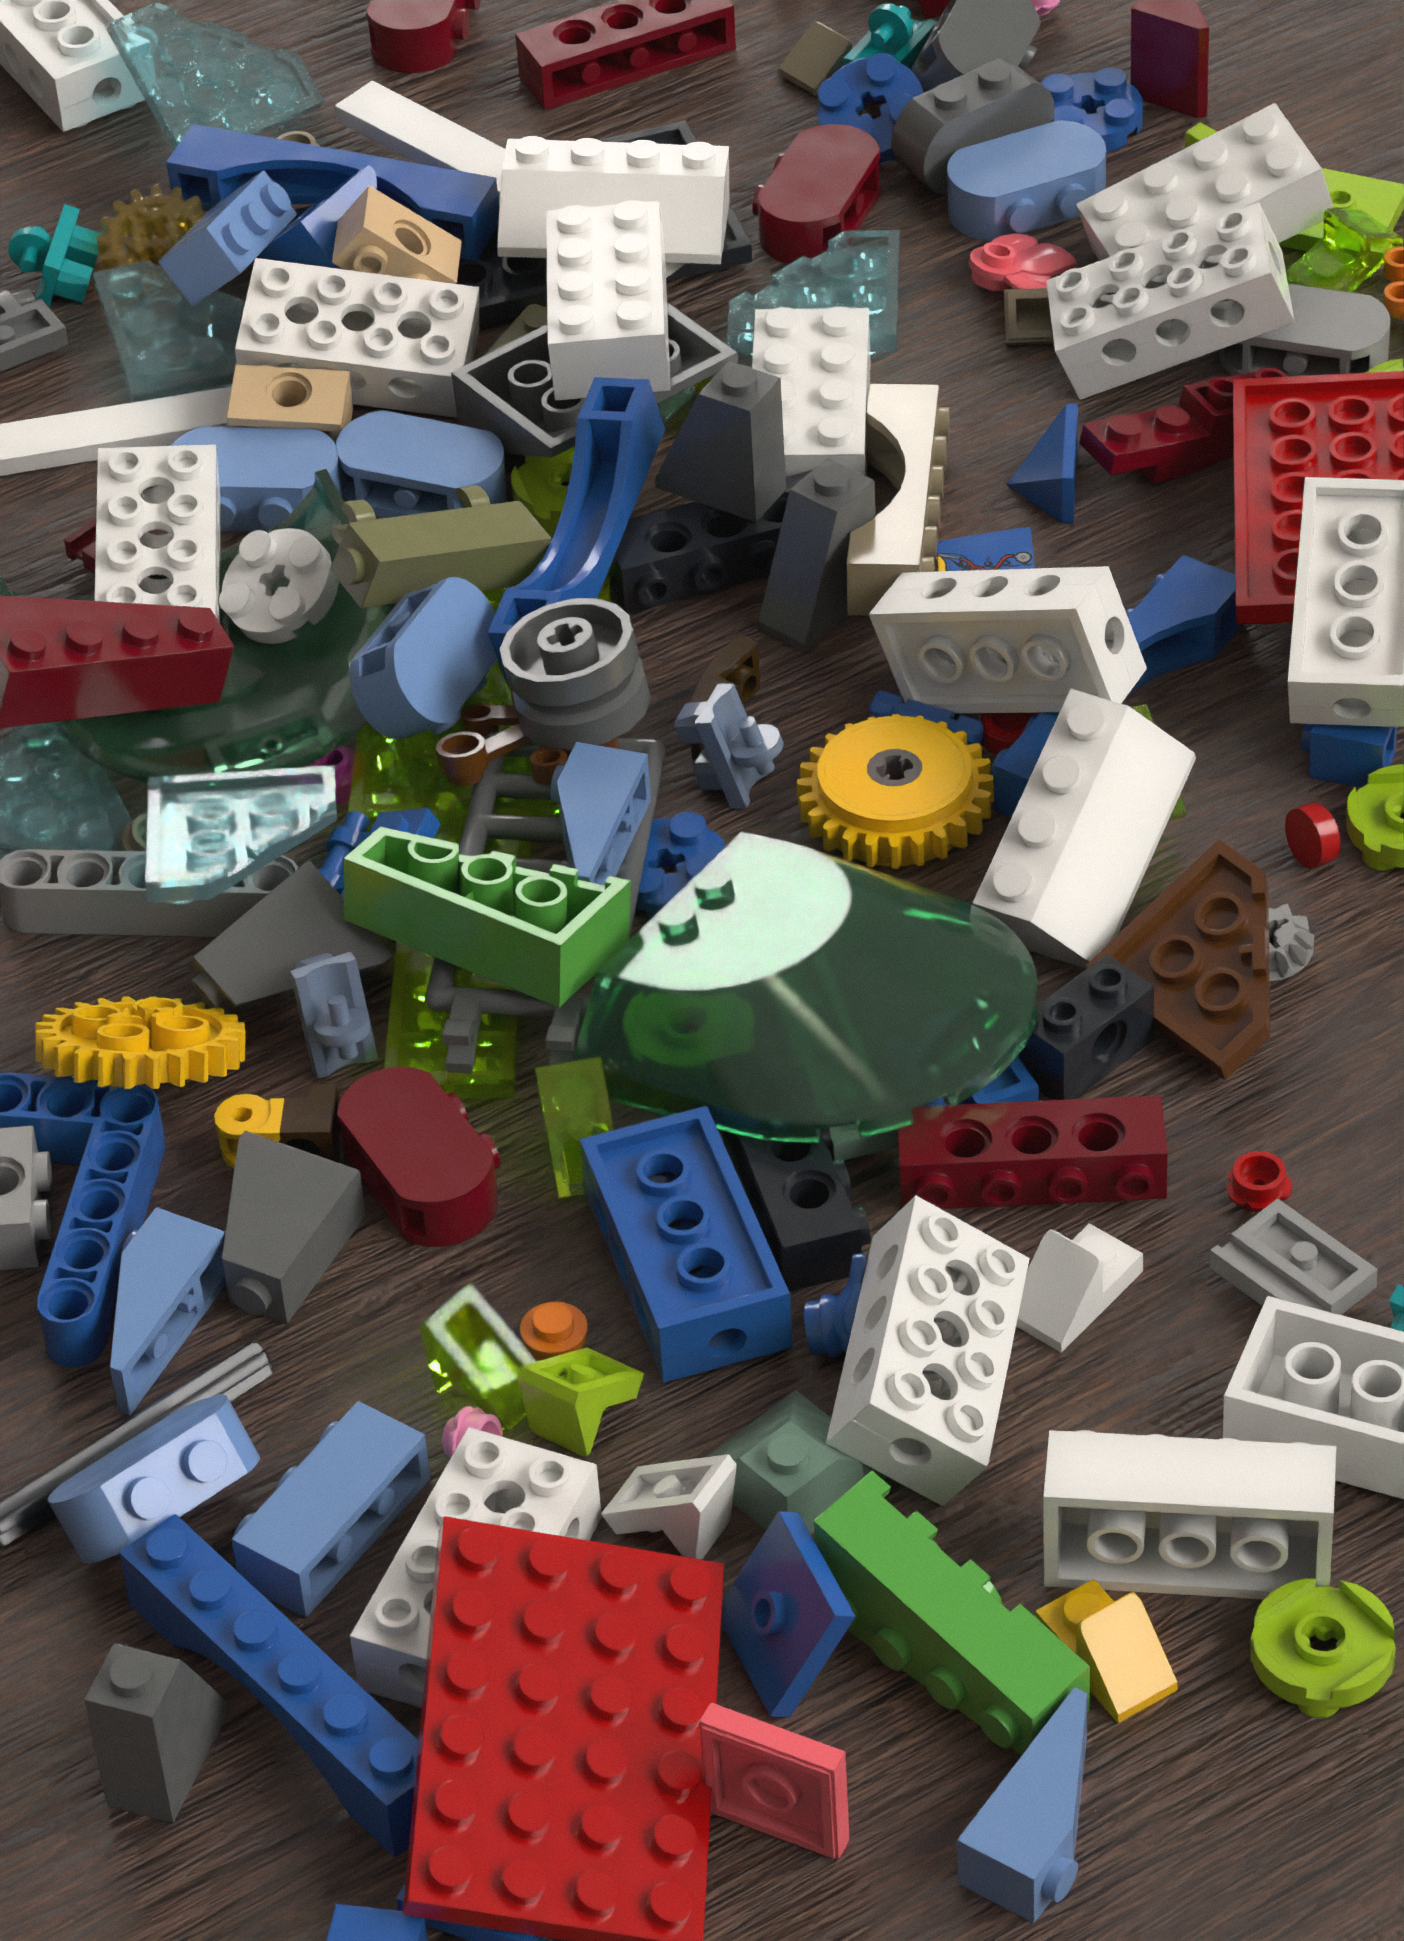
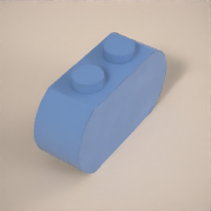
(1024, 179)
(417, 463)
(265, 471)
(425, 660)
(153, 1478)

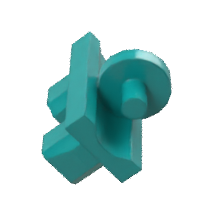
(892, 33)
(64, 259)

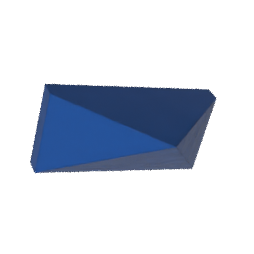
(1050, 468)

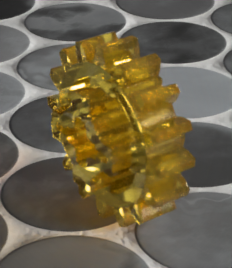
(152, 225)

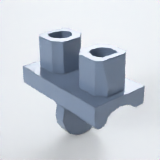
(735, 746)
(333, 1012)

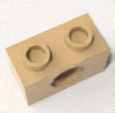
(394, 241)
(290, 398)

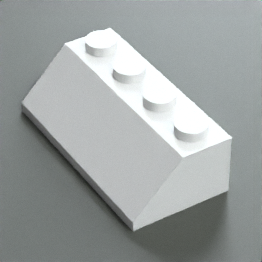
(555, 174)
(1085, 829)

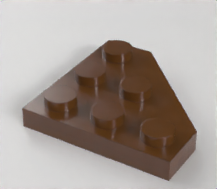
(1206, 958)

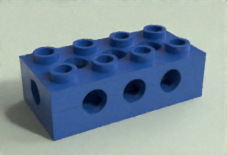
(669, 1172)

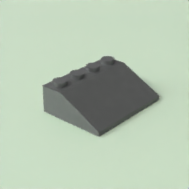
(514, 389)

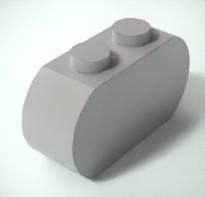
(1329, 336)

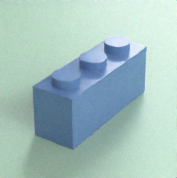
(228, 238)
(331, 1508)

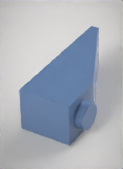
(600, 807)
(164, 1289)
(1026, 1832)

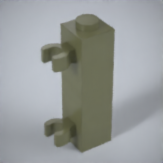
(403, 554)

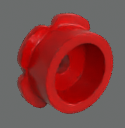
(1258, 1181)

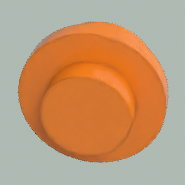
(553, 1330)

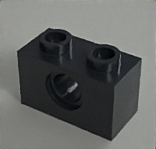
(1089, 1029)

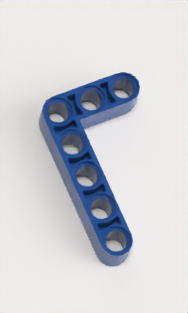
(120, 1149)

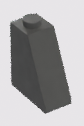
(730, 445)
(809, 565)
(295, 921)
(285, 1224)
(151, 1730)

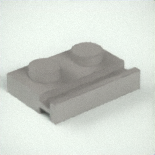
(1293, 1261)

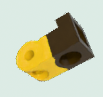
(296, 1122)

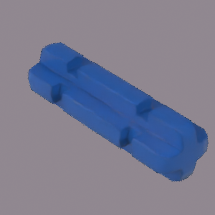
(888, 703)

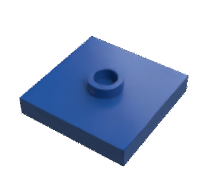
(785, 1614)

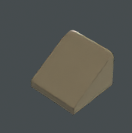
(815, 57)
(1027, 317)

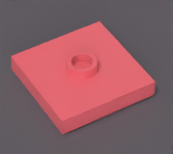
(775, 1781)

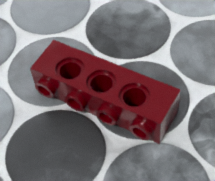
(620, 46)
(1035, 1152)

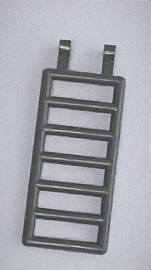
(470, 1003)

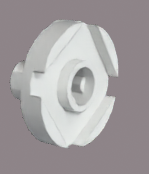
(261, 563)

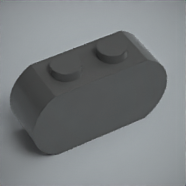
(976, 34)
(966, 112)

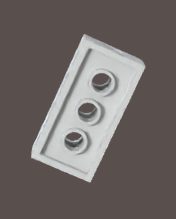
(66, 58)
(1193, 293)
(386, 330)
(165, 491)
(1007, 638)
(1334, 671)
(940, 1424)
(483, 1482)

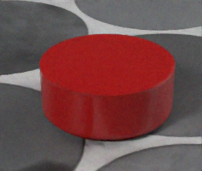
(1003, 729)
(1312, 835)

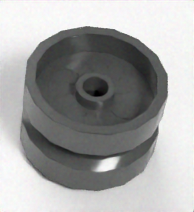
(575, 673)

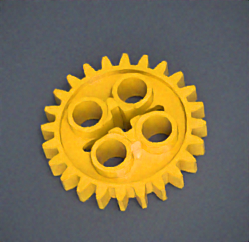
(140, 1042)

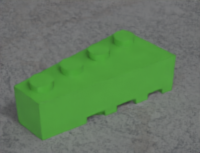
(486, 913)
(944, 1619)

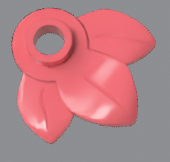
(1018, 263)

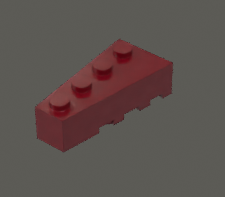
(105, 658)

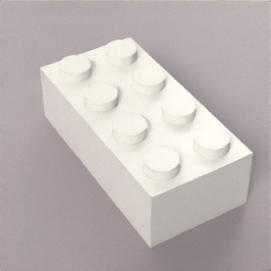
(1229, 170)
(606, 296)
(823, 382)
(1323, 1384)
(1186, 1513)

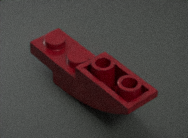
(1171, 438)

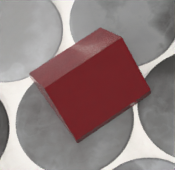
(1170, 55)

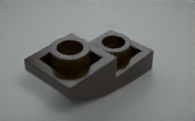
(733, 665)

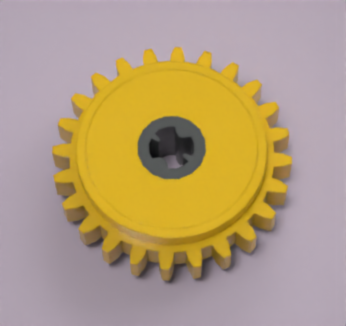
(895, 791)

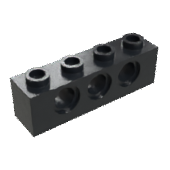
(693, 552)
(802, 1206)

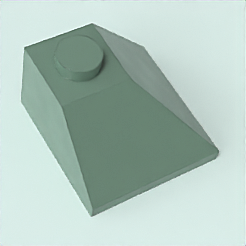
(788, 1464)

